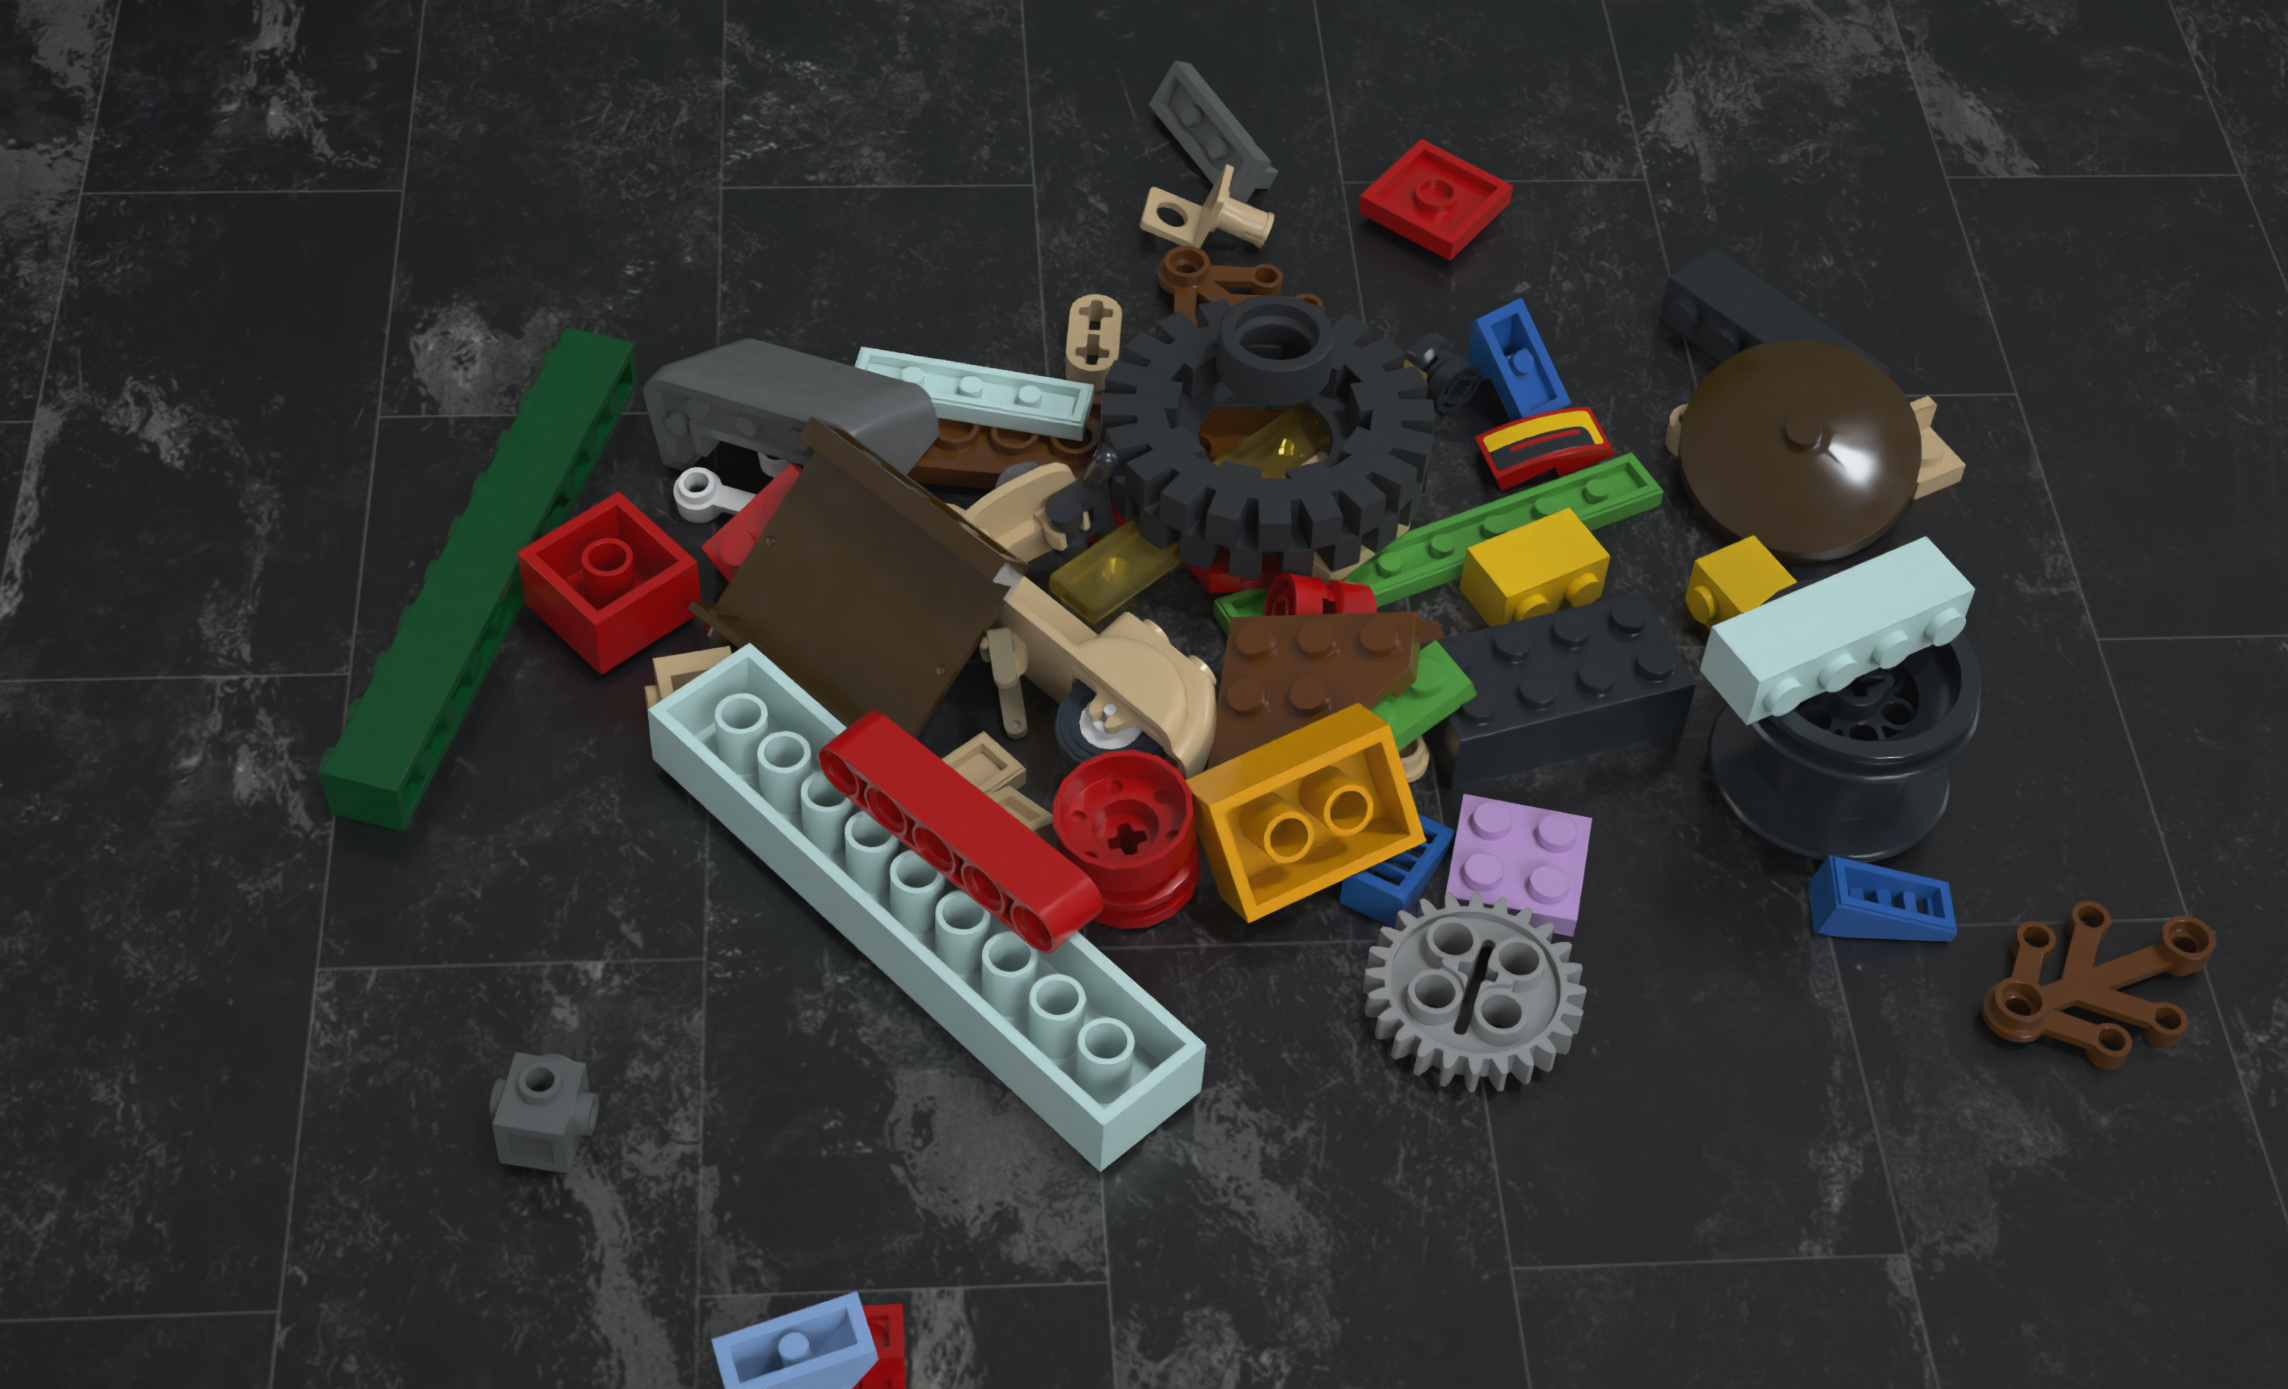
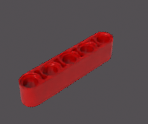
(961, 832)

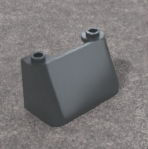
(766, 395)

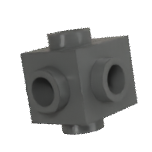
(542, 1112)

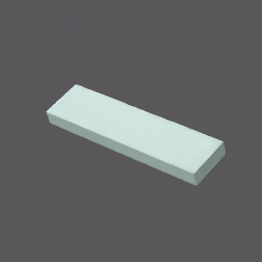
(990, 394)

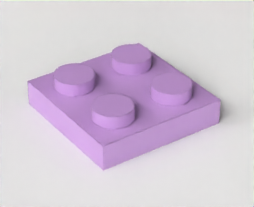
(1521, 855)

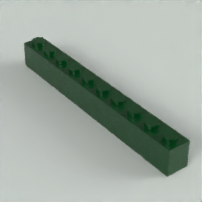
(475, 587)

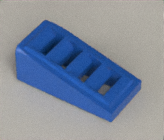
(1383, 899)
(1841, 911)

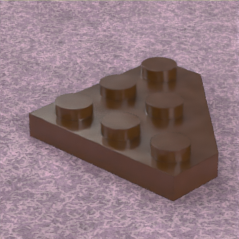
(1307, 667)

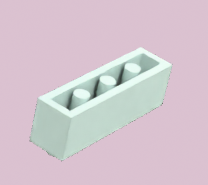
(1836, 630)

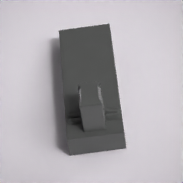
(1210, 132)

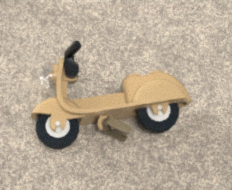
(1113, 686)

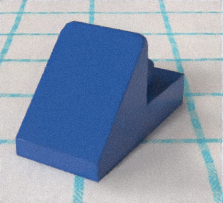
(1516, 362)

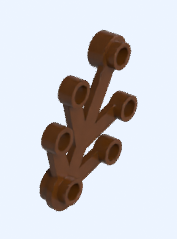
(1190, 276)
(2179, 949)

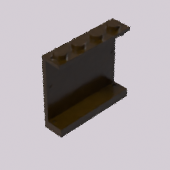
(865, 586)

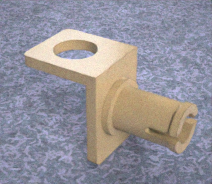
(1217, 212)

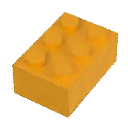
(1304, 812)

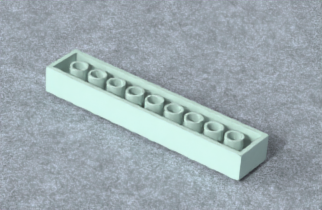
(1051, 1026)

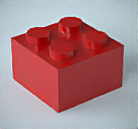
(609, 582)

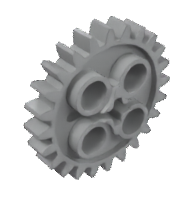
(1536, 1007)

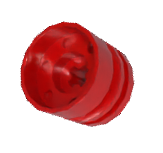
(1133, 833)

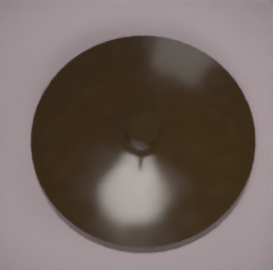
(1800, 450)

